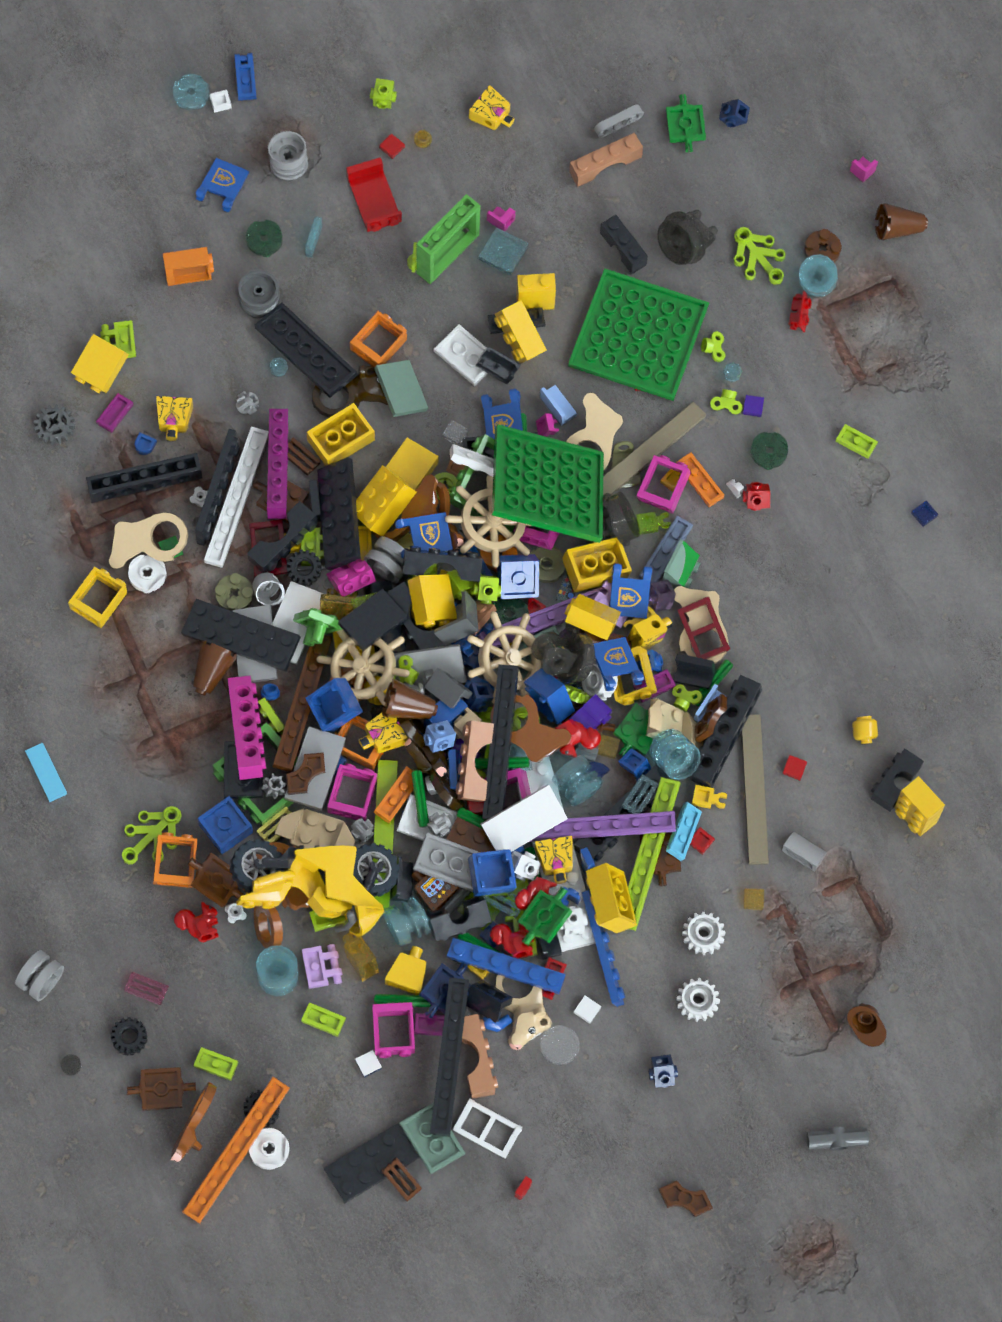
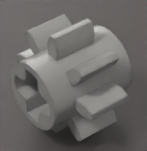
(247, 403)
(277, 781)
(439, 824)
(362, 830)

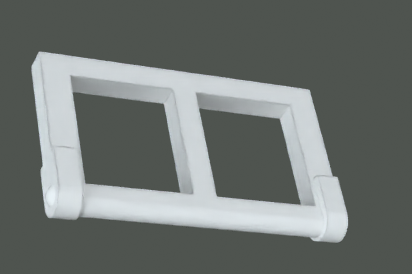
(494, 1116)

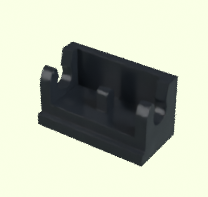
(497, 365)

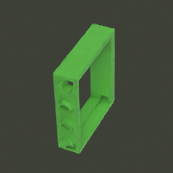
(447, 239)
(465, 474)
(246, 803)

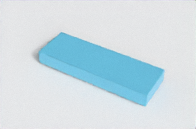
(46, 772)
(685, 829)

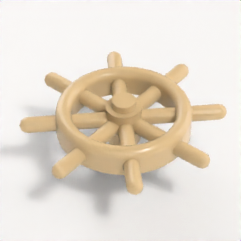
(489, 522)
(508, 655)
(364, 666)

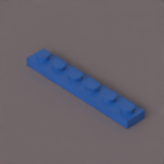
(606, 956)
(506, 966)

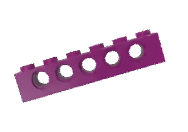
(277, 464)

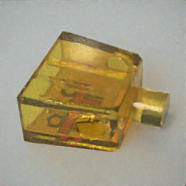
(360, 956)

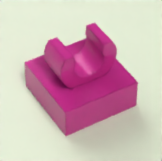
(545, 425)

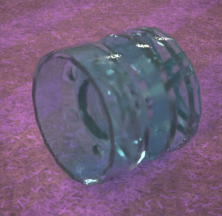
(826, 268)
(675, 754)
(577, 780)
(406, 921)
(278, 960)

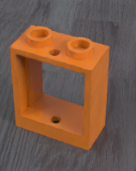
(188, 266)
(369, 355)
(369, 763)
(173, 880)

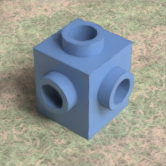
(439, 736)

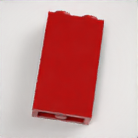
(373, 195)

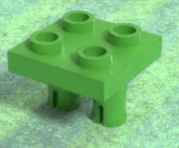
(316, 624)

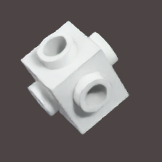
(525, 865)
(576, 927)

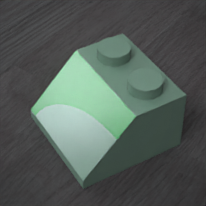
(682, 565)

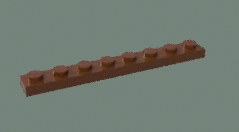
(300, 708)

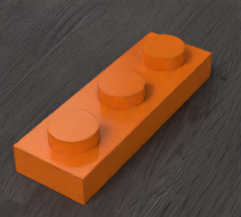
(702, 481)
(396, 796)

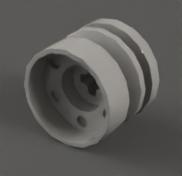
(288, 155)

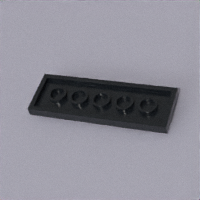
(305, 350)
(218, 483)
(338, 514)
(241, 635)
(363, 1166)

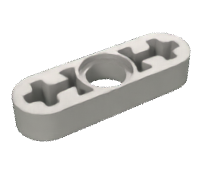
(618, 121)

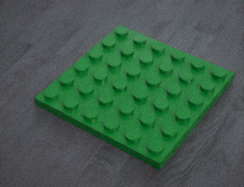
(638, 334)
(548, 483)

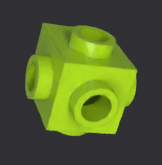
(383, 93)
(490, 582)

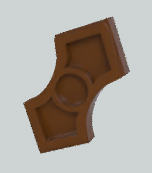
(706, 725)
(300, 779)
(694, 1201)

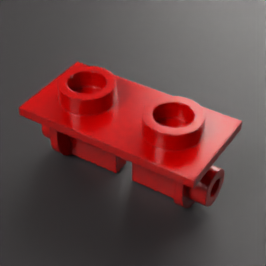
(801, 304)

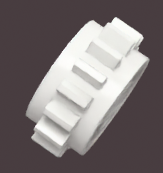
(595, 684)
(700, 943)
(700, 989)

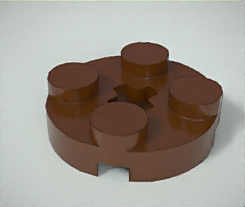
(824, 238)

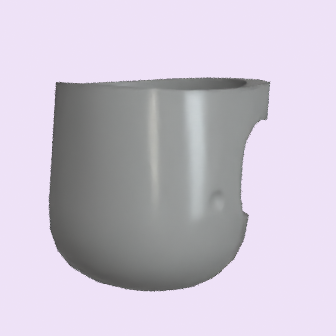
(265, 586)

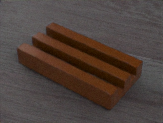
(306, 452)
(390, 1167)

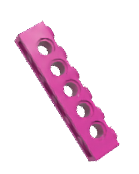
(245, 727)

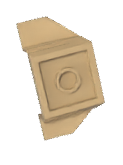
(665, 717)
(314, 829)

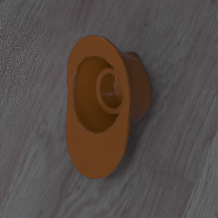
(867, 1025)

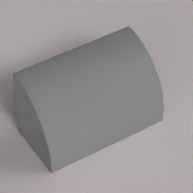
(804, 851)

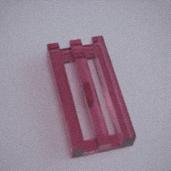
(143, 995)

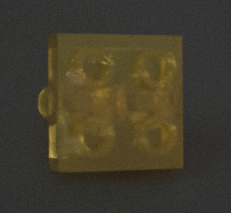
(336, 605)

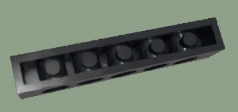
(144, 477)
(752, 691)
(597, 851)

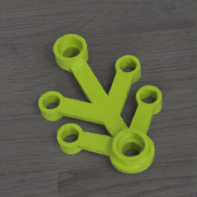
(758, 253)
(152, 832)

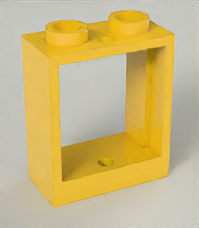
(87, 612)
(627, 699)

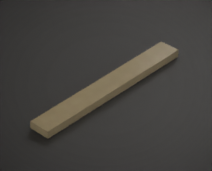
(653, 446)
(754, 791)

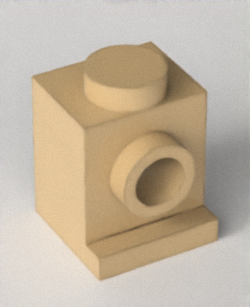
(461, 721)

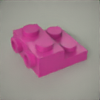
(351, 577)

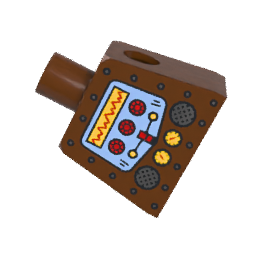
(432, 891)

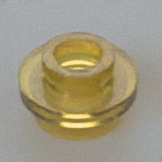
(422, 134)

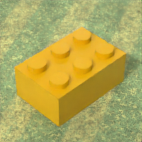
(519, 332)
(341, 435)
(383, 500)
(593, 563)
(919, 806)
(610, 898)

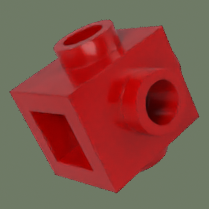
(756, 496)

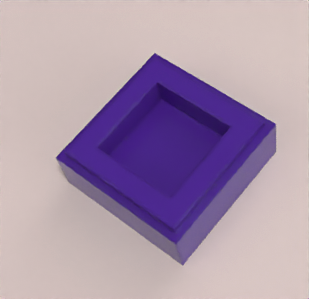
(753, 405)

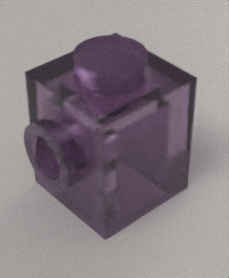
(661, 596)

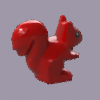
(589, 737)
(527, 895)
(198, 926)
(511, 940)

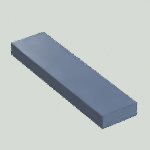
(660, 558)

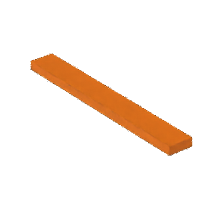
(236, 1150)

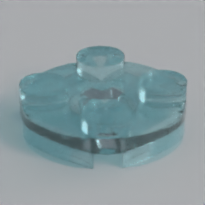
(194, 101)

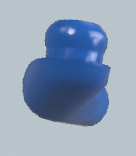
(498, 1026)

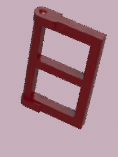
(263, 525)
(691, 634)

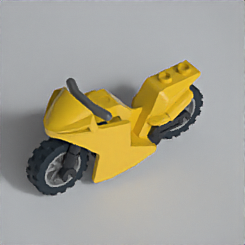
(324, 874)

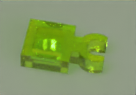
(649, 522)

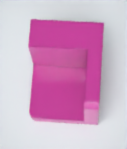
(863, 168)
(501, 218)

